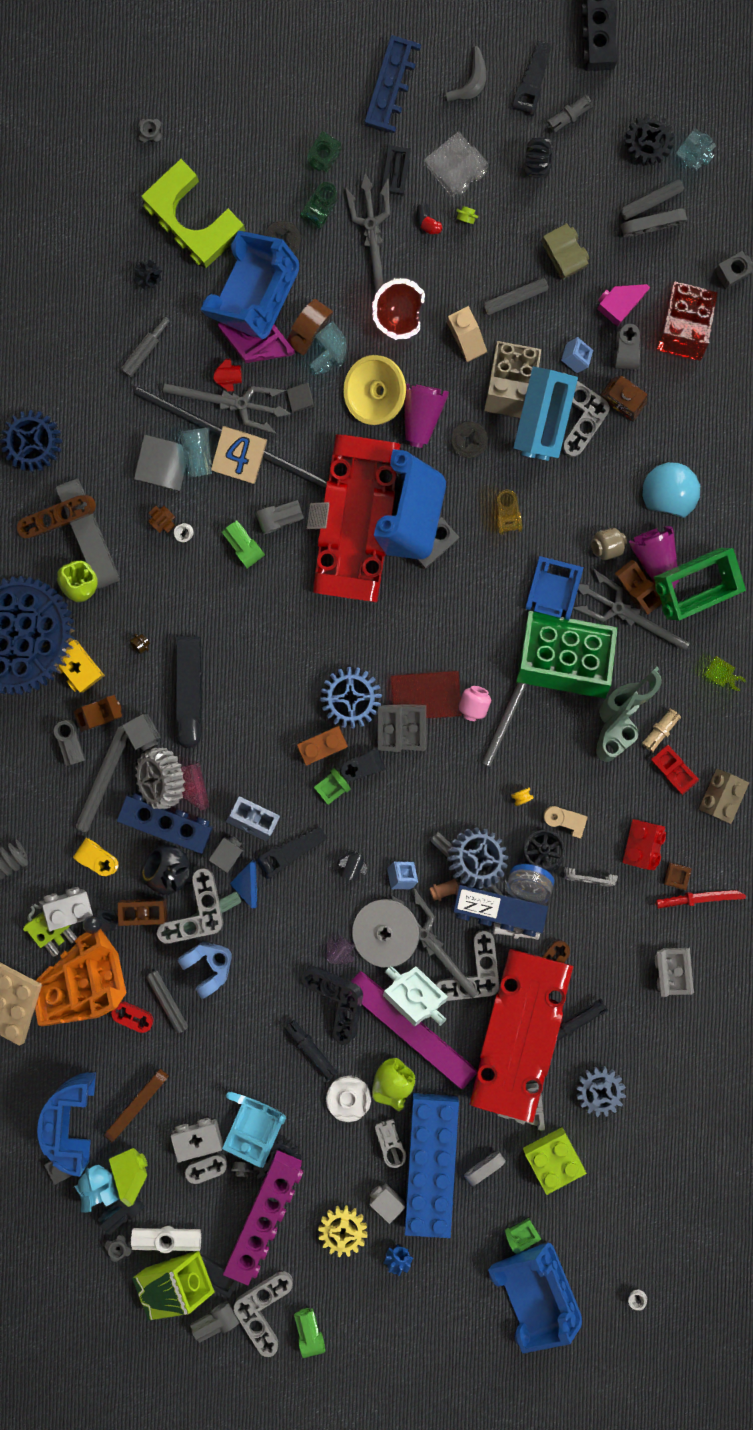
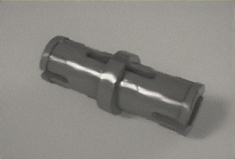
(570, 113)

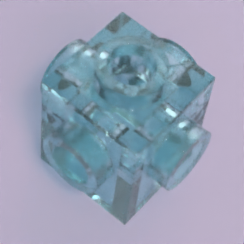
(697, 149)

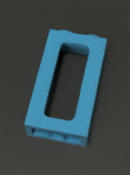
(536, 410)

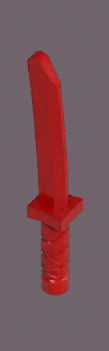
(690, 898)

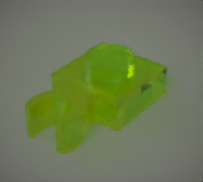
(721, 672)

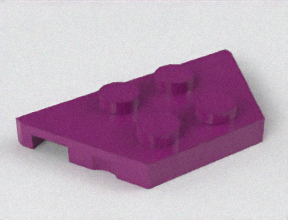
(256, 349)

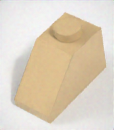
(467, 333)

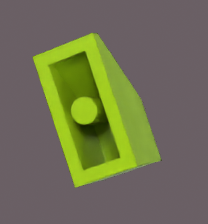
(129, 1174)

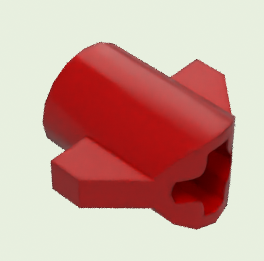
(227, 375)

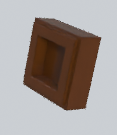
(677, 876)

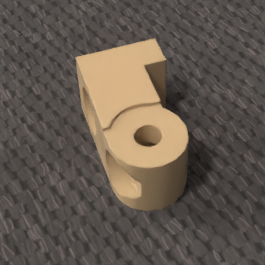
(557, 816)

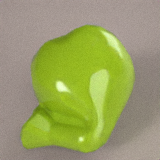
(77, 581)
(393, 1083)

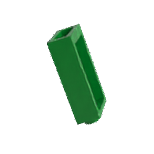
(730, 586)

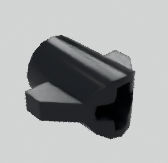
(352, 865)

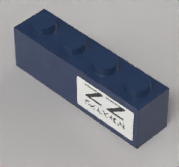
(500, 910)

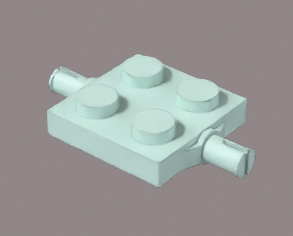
(415, 996)

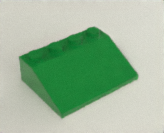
(567, 655)

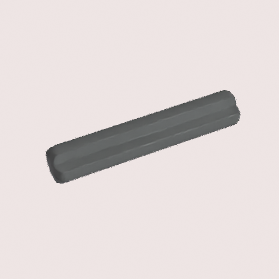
(652, 199)
(516, 296)
(167, 1001)

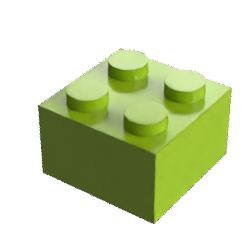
(554, 1160)

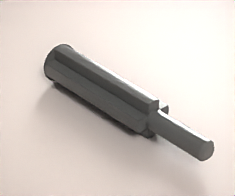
(143, 349)

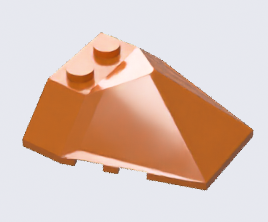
(82, 983)

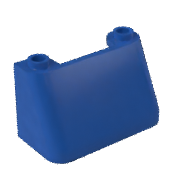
(255, 286)
(415, 525)
(539, 1297)

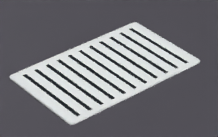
(318, 515)

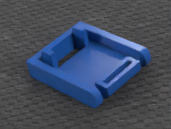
(554, 592)

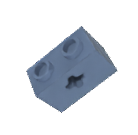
(252, 818)

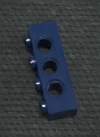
(131, 817)

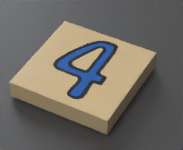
(239, 454)

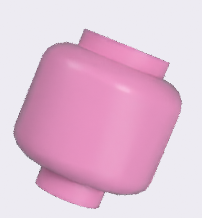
(474, 703)

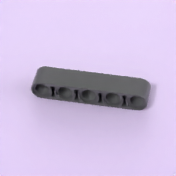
(90, 537)

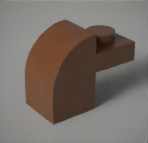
(307, 325)
(638, 587)
(98, 713)

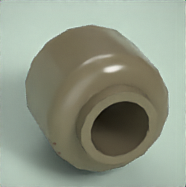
(608, 543)

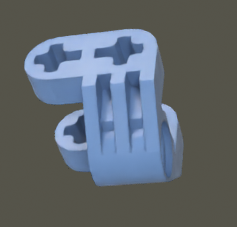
(215, 981)

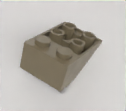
(510, 378)

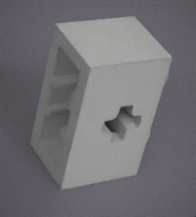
(189, 1148)

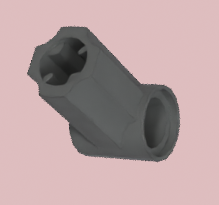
(274, 517)
(69, 745)
(219, 1320)

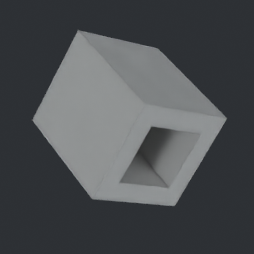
(386, 1202)

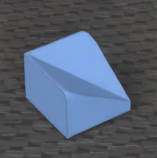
(577, 355)
(402, 875)

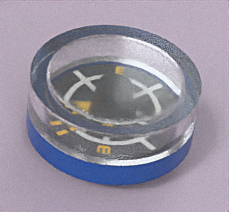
(530, 883)

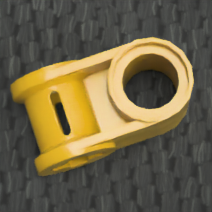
(92, 856)

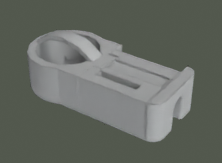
(389, 1139)

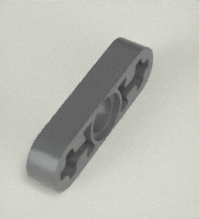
(654, 222)

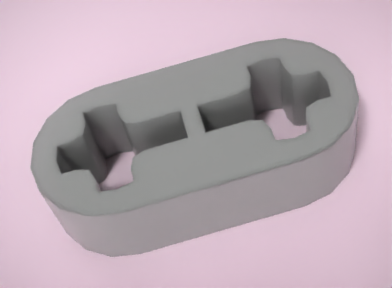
(484, 1168)
(208, 1173)

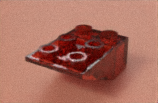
(687, 321)

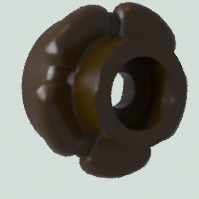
(139, 643)

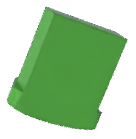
(332, 786)
(522, 1236)

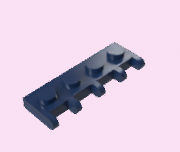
(390, 83)

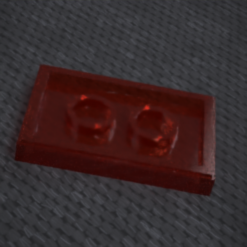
(436, 690)

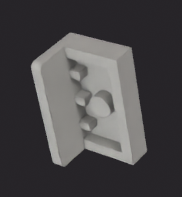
(66, 908)
(674, 971)

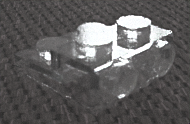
(456, 164)

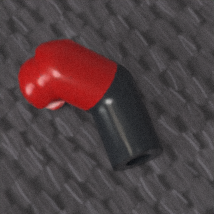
(427, 223)

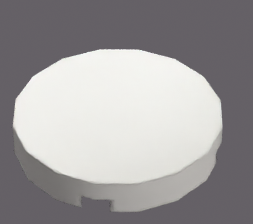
(348, 1098)

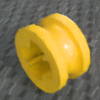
(522, 796)

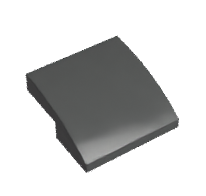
(161, 463)
(402, 727)

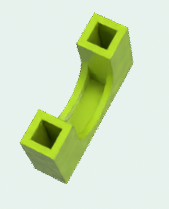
(162, 201)

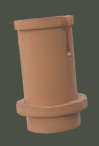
(443, 890)

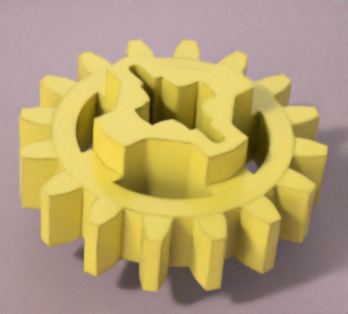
(333, 1229)

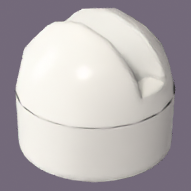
(180, 529)
(633, 1301)

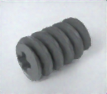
(12, 859)

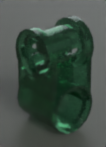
(317, 208)

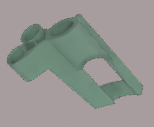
(617, 717)

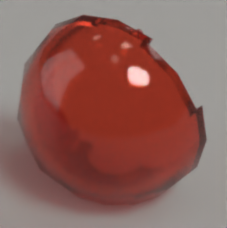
(397, 308)

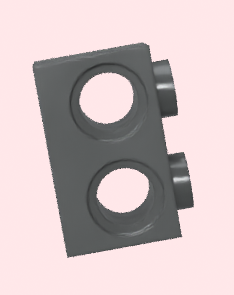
(440, 546)
(142, 732)

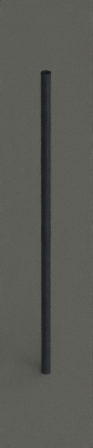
(214, 429)

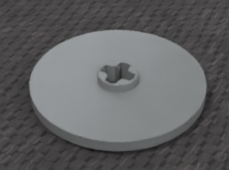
(398, 921)

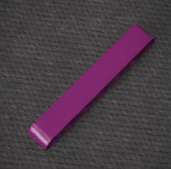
(418, 1037)

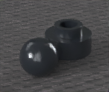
(103, 920)

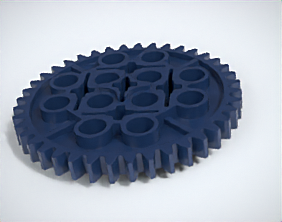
(46, 608)

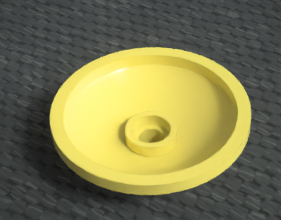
(364, 385)

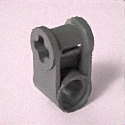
(627, 352)

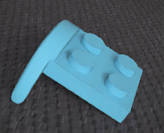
(253, 1130)

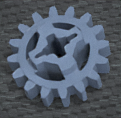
(604, 1083)

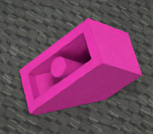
(621, 301)

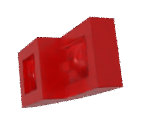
(675, 770)

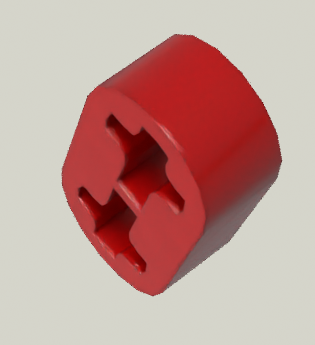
(130, 1022)

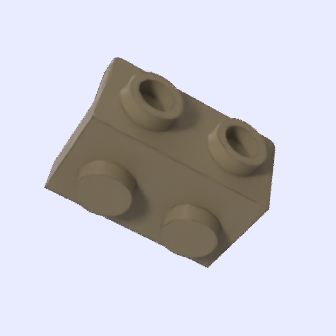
(724, 796)

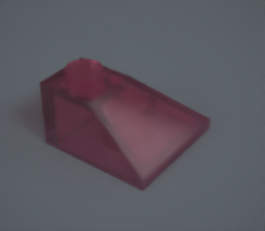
(194, 786)

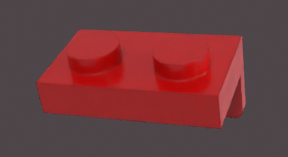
(644, 845)

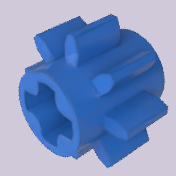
(398, 1260)

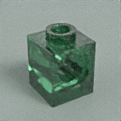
(328, 143)

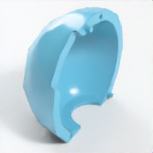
(671, 489)

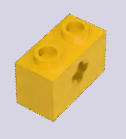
(89, 670)

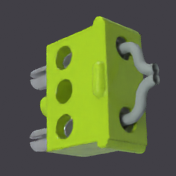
(38, 926)

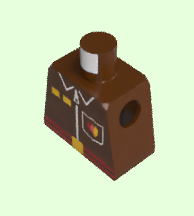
(625, 397)

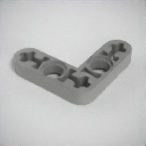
(588, 416)
(200, 921)
(482, 974)
(256, 1305)

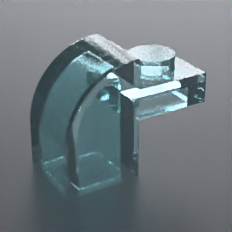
(335, 349)

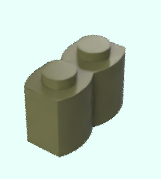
(565, 251)

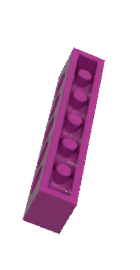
(282, 1167)

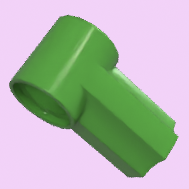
(245, 547)
(310, 1338)

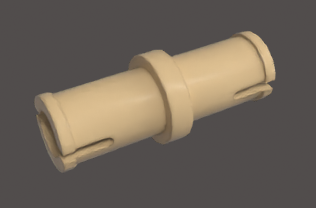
(661, 730)

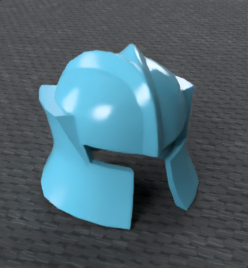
(95, 1187)

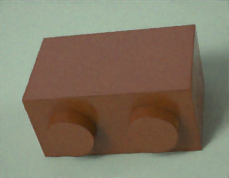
(322, 745)

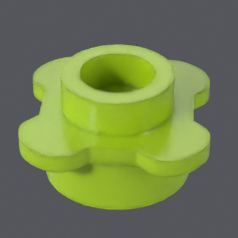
(466, 214)

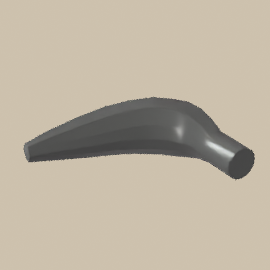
(476, 82)

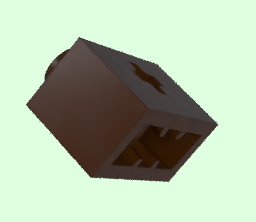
(142, 912)

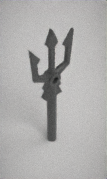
(372, 230)
(234, 402)
(625, 612)
(434, 946)

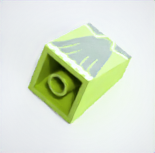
(173, 1286)

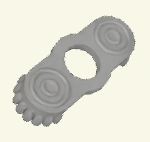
(569, 874)

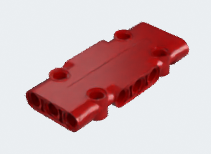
(353, 512)
(521, 1035)

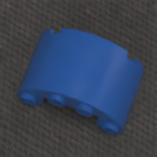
(66, 1153)

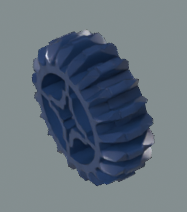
(25, 449)

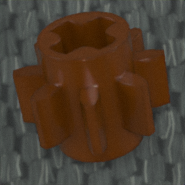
(161, 519)

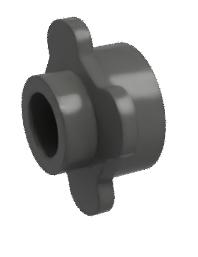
(148, 124)
(242, 1169)
(116, 1255)

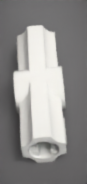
(151, 1239)

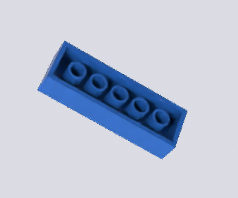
(431, 1165)

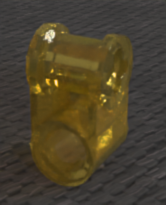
(508, 514)

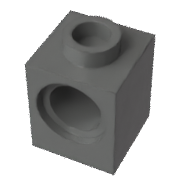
(726, 274)
(227, 853)

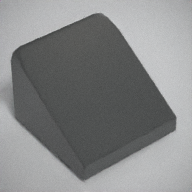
(300, 397)

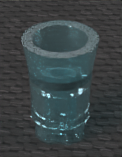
(197, 451)

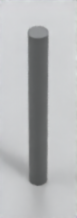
(504, 723)

